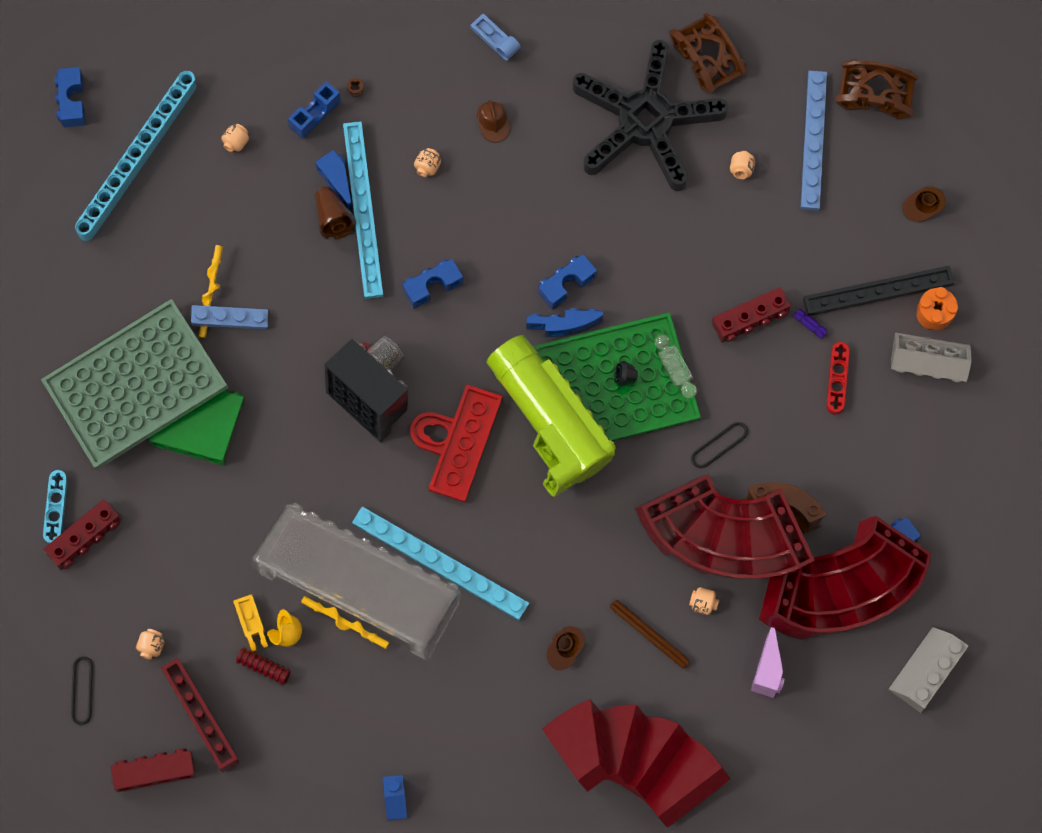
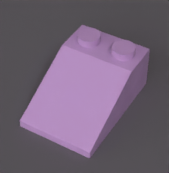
(769, 670)

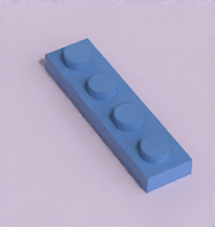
(229, 317)

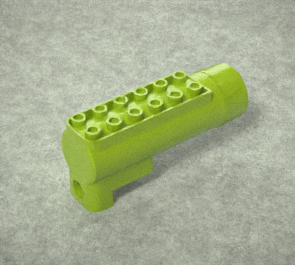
(566, 430)

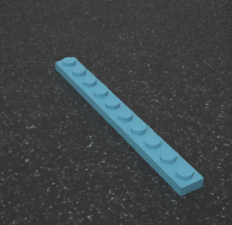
(363, 210)
(440, 563)

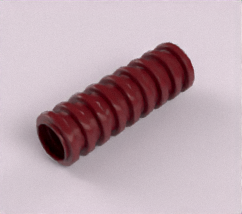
(263, 666)

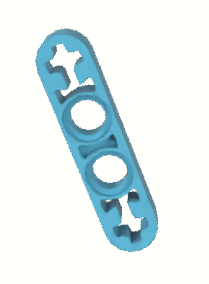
(55, 507)

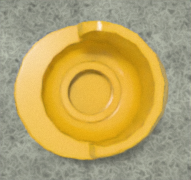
(288, 630)

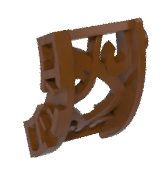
(686, 36)
(891, 74)
(804, 507)

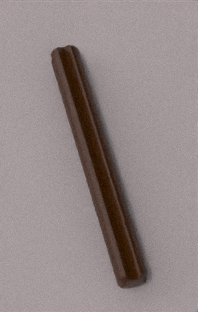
(649, 634)

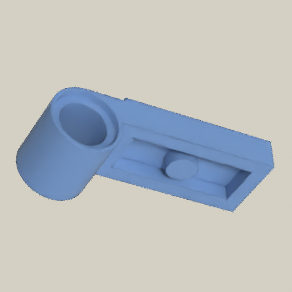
(495, 37)

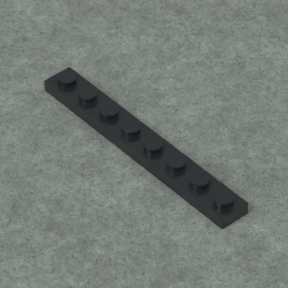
(878, 290)

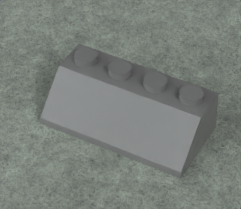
(931, 357)
(928, 668)

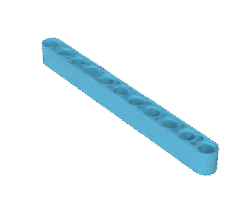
(137, 163)

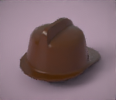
(493, 121)
(924, 204)
(565, 647)

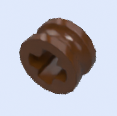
(355, 81)

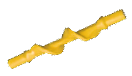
(211, 273)
(344, 624)

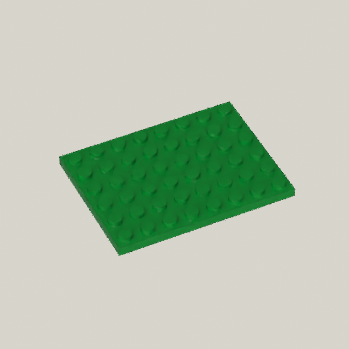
(628, 410)

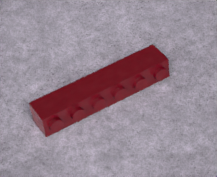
(200, 715)

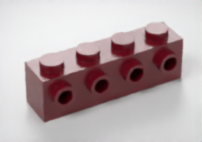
(751, 315)
(82, 535)
(153, 771)

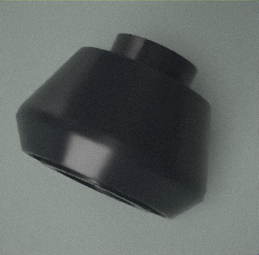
(625, 374)

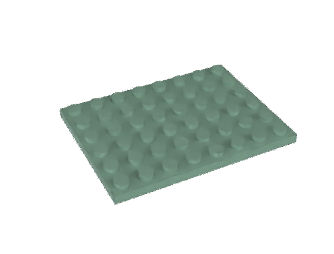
(134, 384)

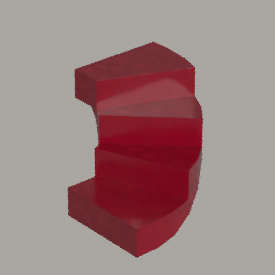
(725, 533)
(847, 585)
(638, 752)

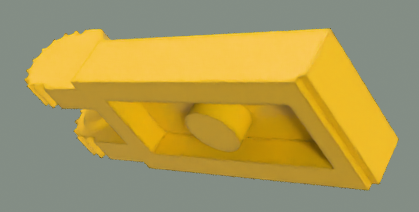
(250, 620)

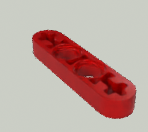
(837, 378)

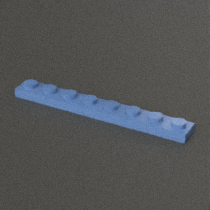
(813, 140)

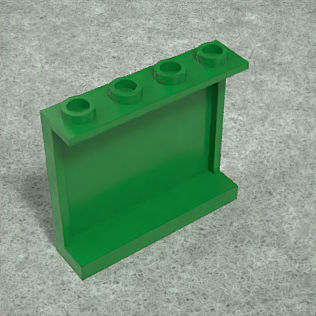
(205, 430)

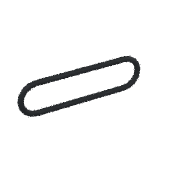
(725, 450)
(73, 690)

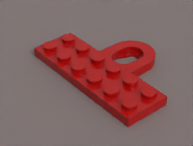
(464, 444)

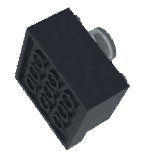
(366, 385)

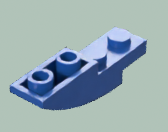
(573, 322)

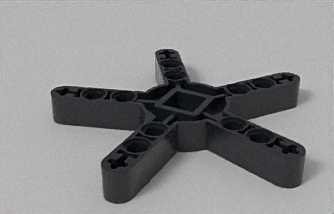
(633, 131)

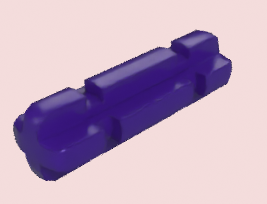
(810, 323)

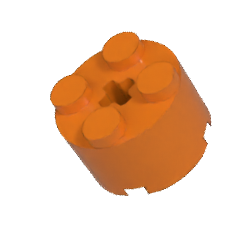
(945, 307)

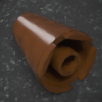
(333, 215)

